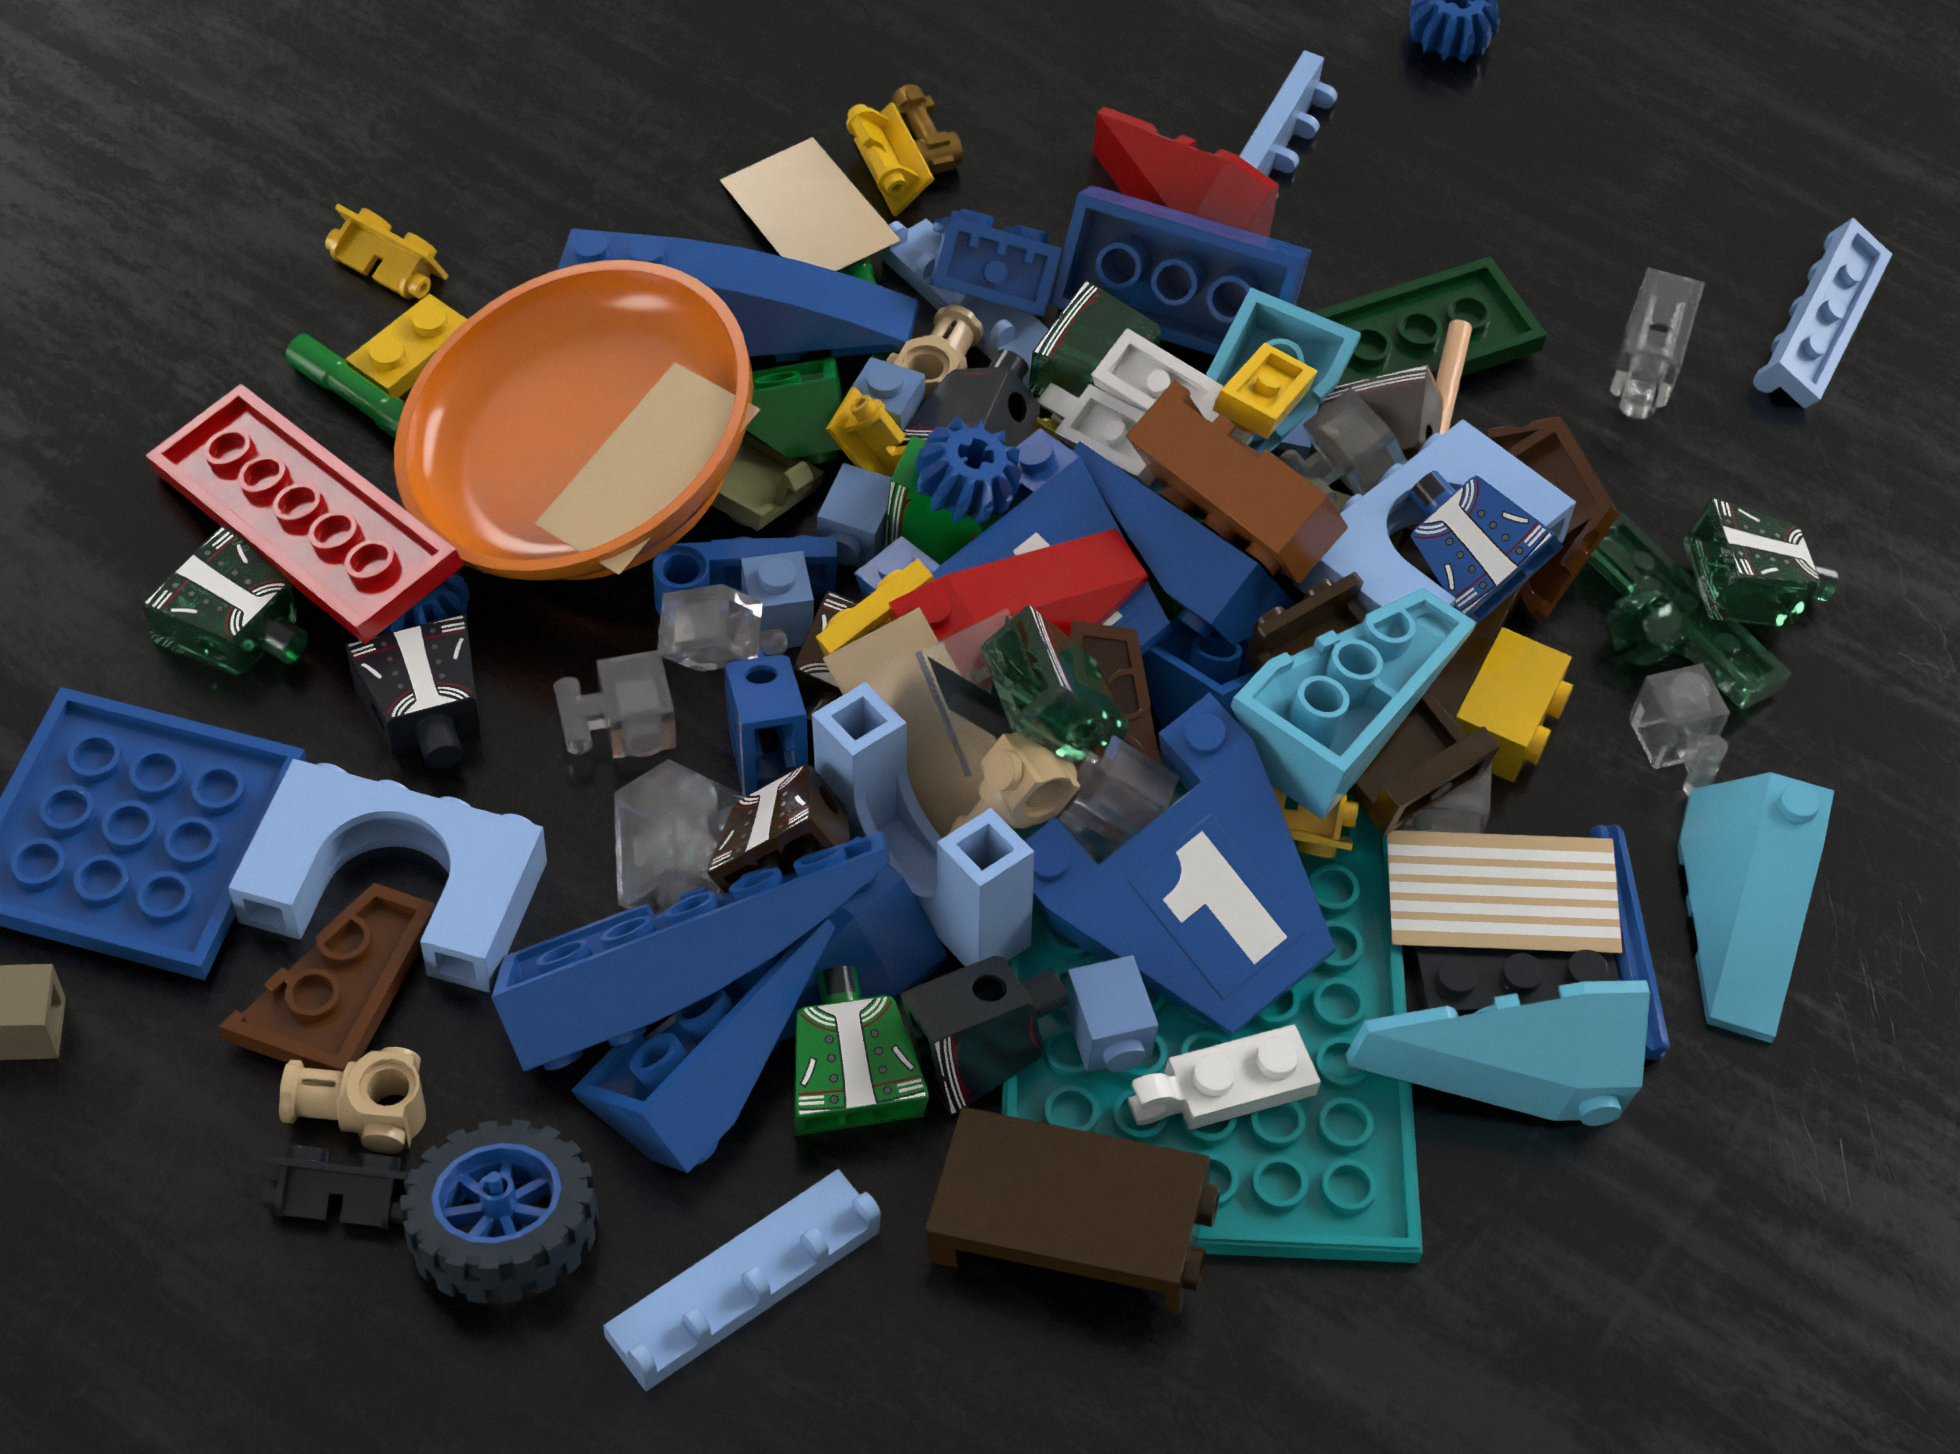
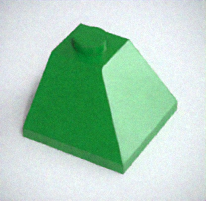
(797, 408)

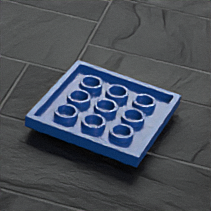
(132, 830)

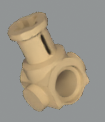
(943, 348)
(1023, 783)
(354, 1094)

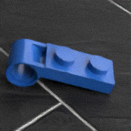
(719, 562)

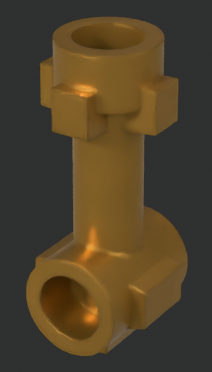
(939, 149)

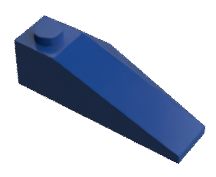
(1195, 567)
(881, 936)

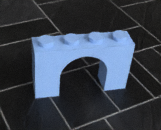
(1388, 508)
(331, 816)
(969, 882)

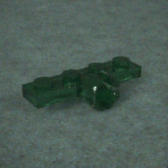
(1668, 618)

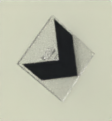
(966, 690)

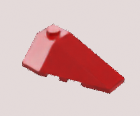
(1181, 176)
(1063, 582)

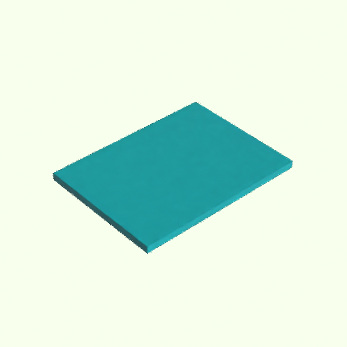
(1294, 1178)

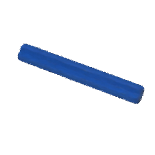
(1635, 959)

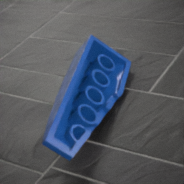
(777, 300)
(645, 966)

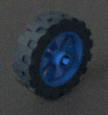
(497, 1253)

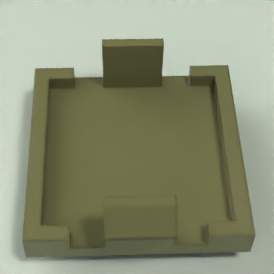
(764, 484)

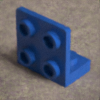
(995, 265)

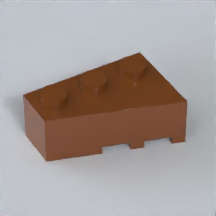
(1234, 488)

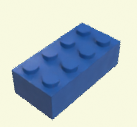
(1173, 265)

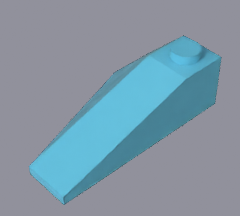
(1295, 332)
(1342, 699)
(1750, 880)
(1541, 1058)

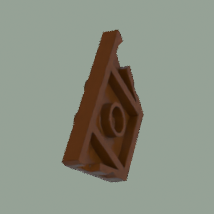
(1555, 455)

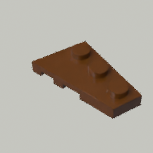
(340, 988)

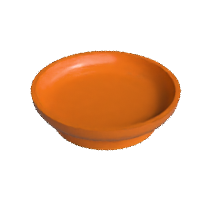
(538, 390)

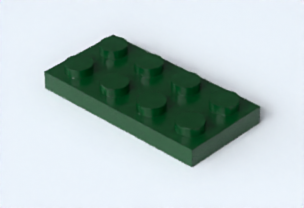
(1411, 322)

